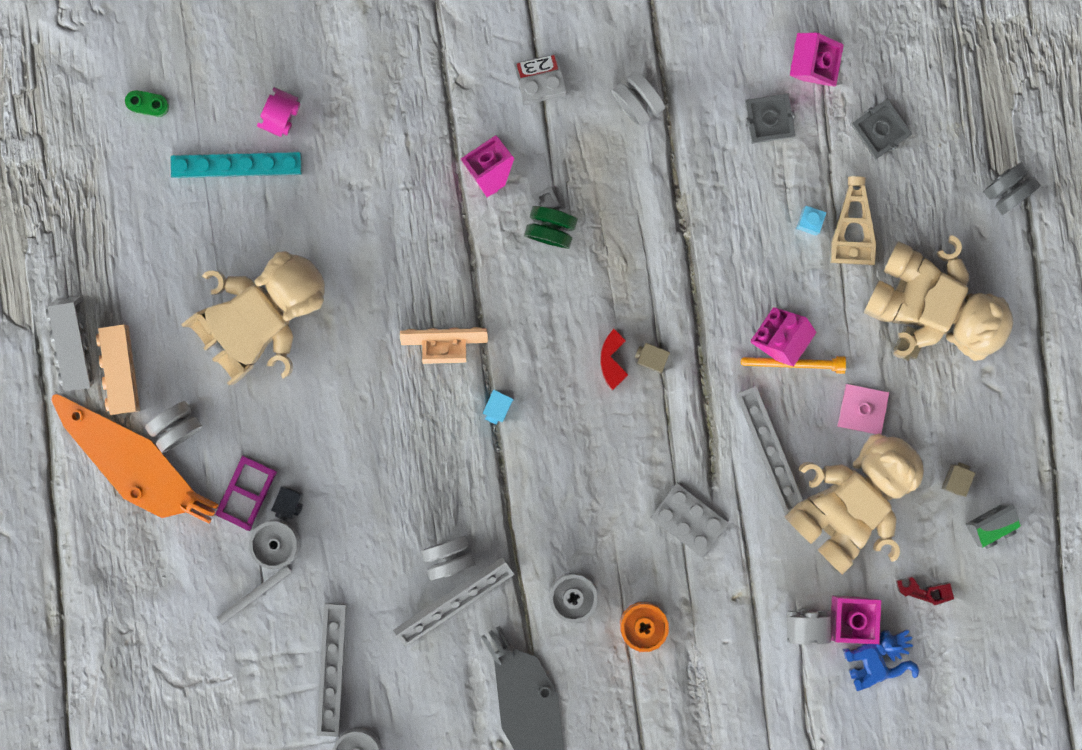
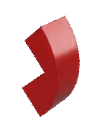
(611, 371)

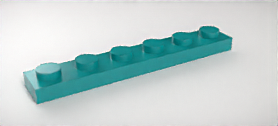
(236, 165)

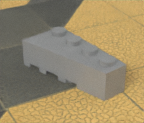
(70, 343)

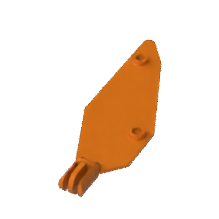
(132, 464)

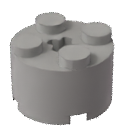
(809, 626)

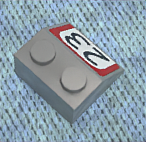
(540, 79)

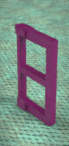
(232, 487)

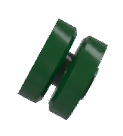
(552, 223)

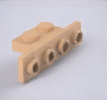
(444, 344)

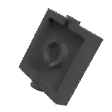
(770, 118)
(881, 129)

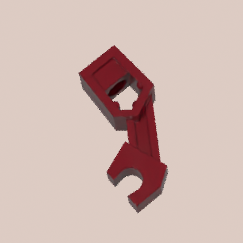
(914, 590)

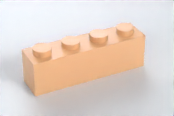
(118, 370)

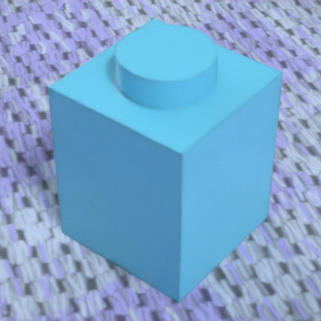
(811, 220)
(497, 407)

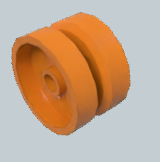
(647, 639)

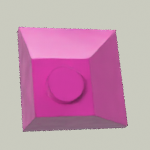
(489, 165)

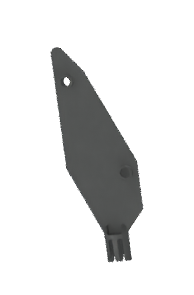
(525, 698)

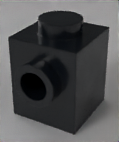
(287, 503)

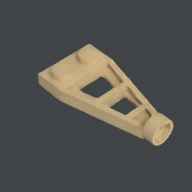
(854, 252)

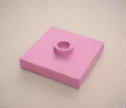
(863, 409)

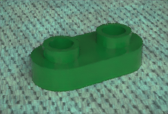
(146, 103)

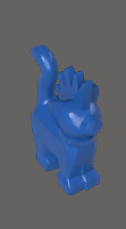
(874, 667)

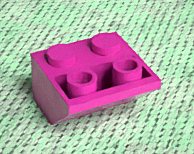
(784, 336)

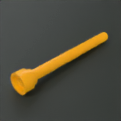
(836, 364)

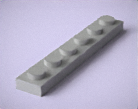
(769, 448)
(453, 602)
(331, 670)

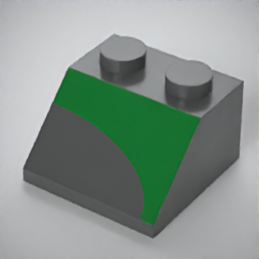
(993, 525)

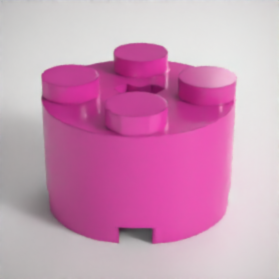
(278, 112)

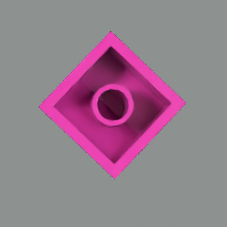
(816, 59)
(855, 620)

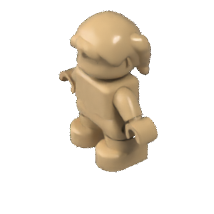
(937, 301)
(256, 315)
(858, 503)

